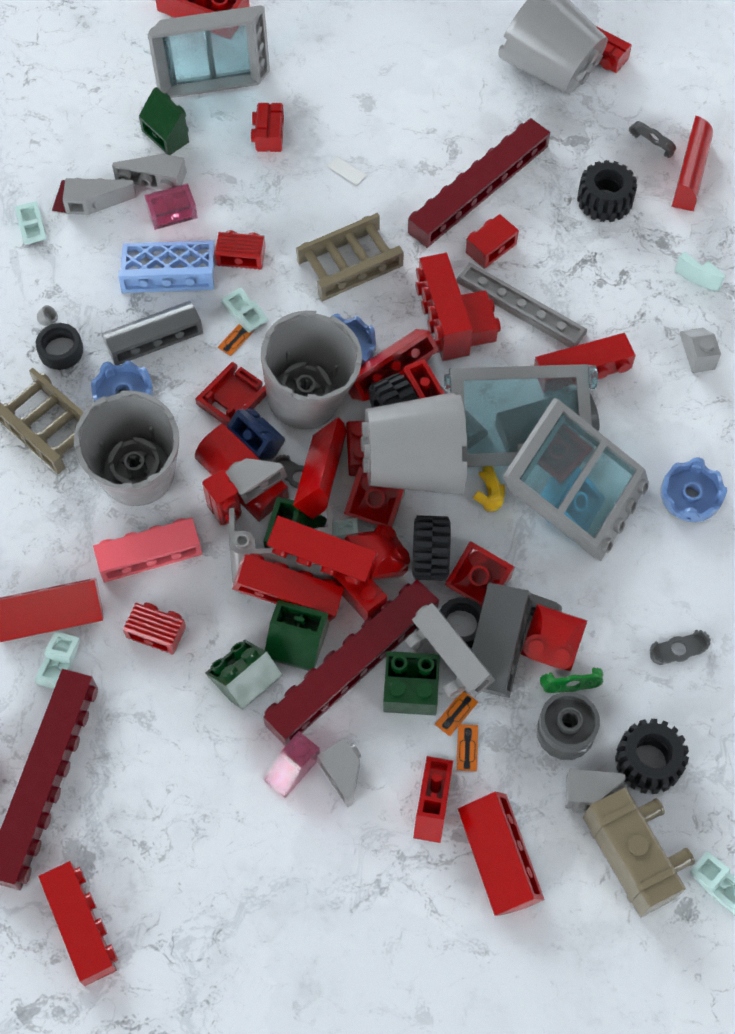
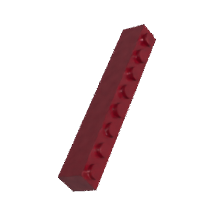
(478, 182)
(348, 664)
(42, 776)

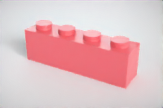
(147, 549)

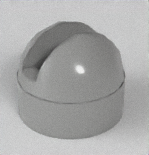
(47, 315)

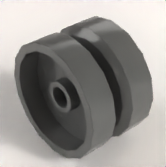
(569, 710)

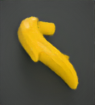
(496, 491)

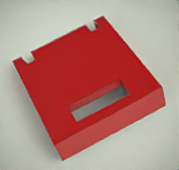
(232, 393)

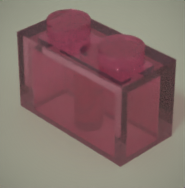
(171, 206)

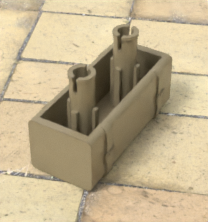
(635, 852)

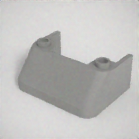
(244, 543)

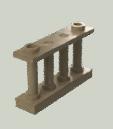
(354, 275)
(22, 427)

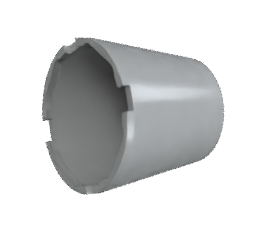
(553, 43)
(308, 367)
(125, 433)
(416, 445)

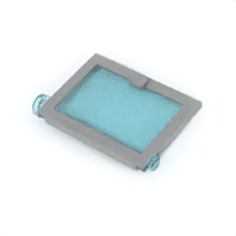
(509, 401)

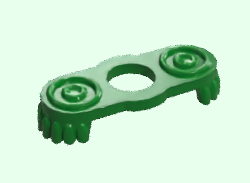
(557, 685)

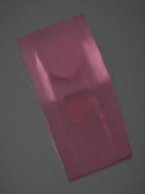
(292, 764)

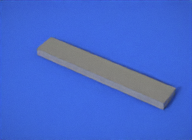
(522, 306)

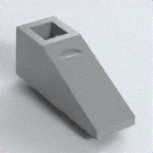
(153, 171)
(93, 195)

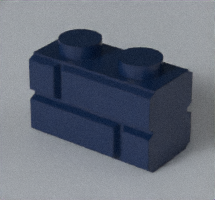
(256, 433)

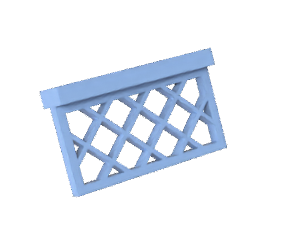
(167, 277)

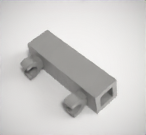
(453, 649)

